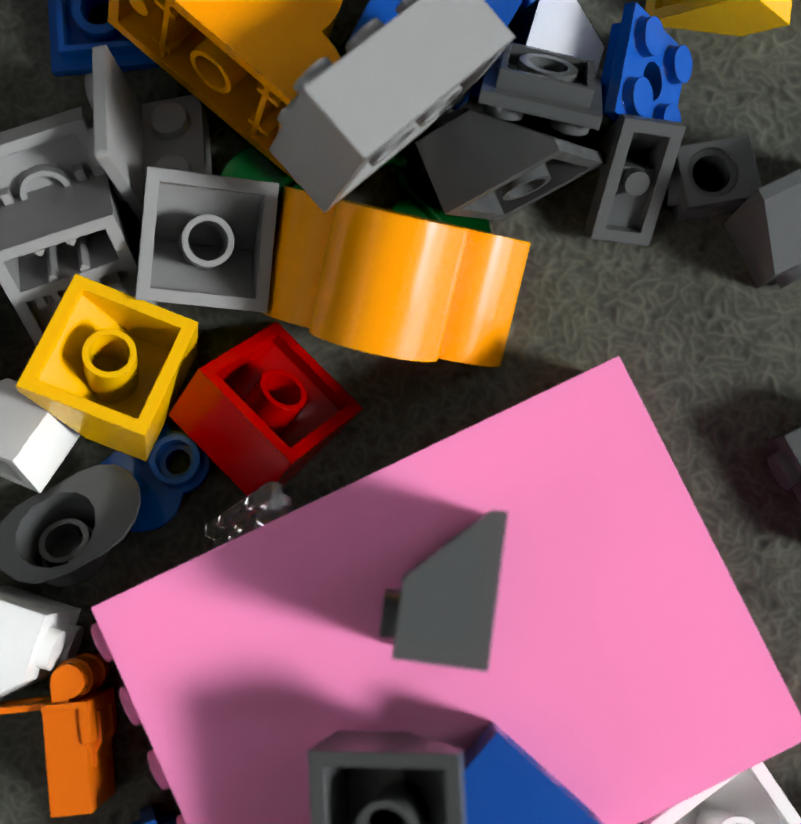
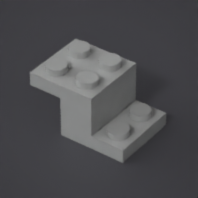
(58, 219)

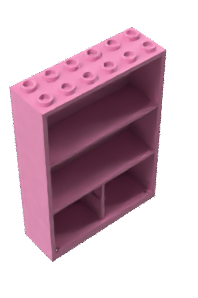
(609, 646)

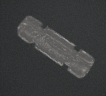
(249, 513)

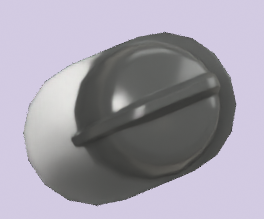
(70, 527)

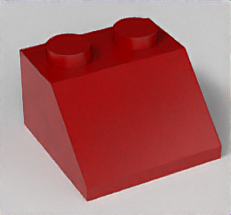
(263, 409)

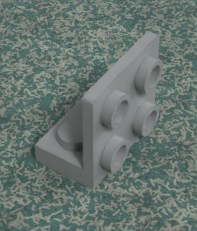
(140, 135)

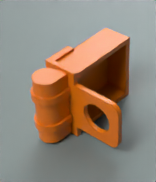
(77, 734)

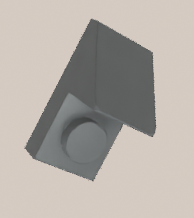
(634, 179)

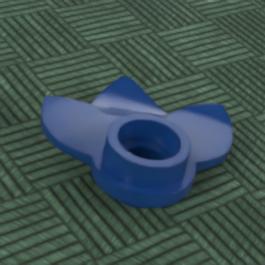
(159, 488)

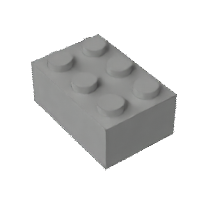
(384, 92)

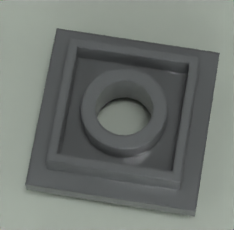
(543, 86)

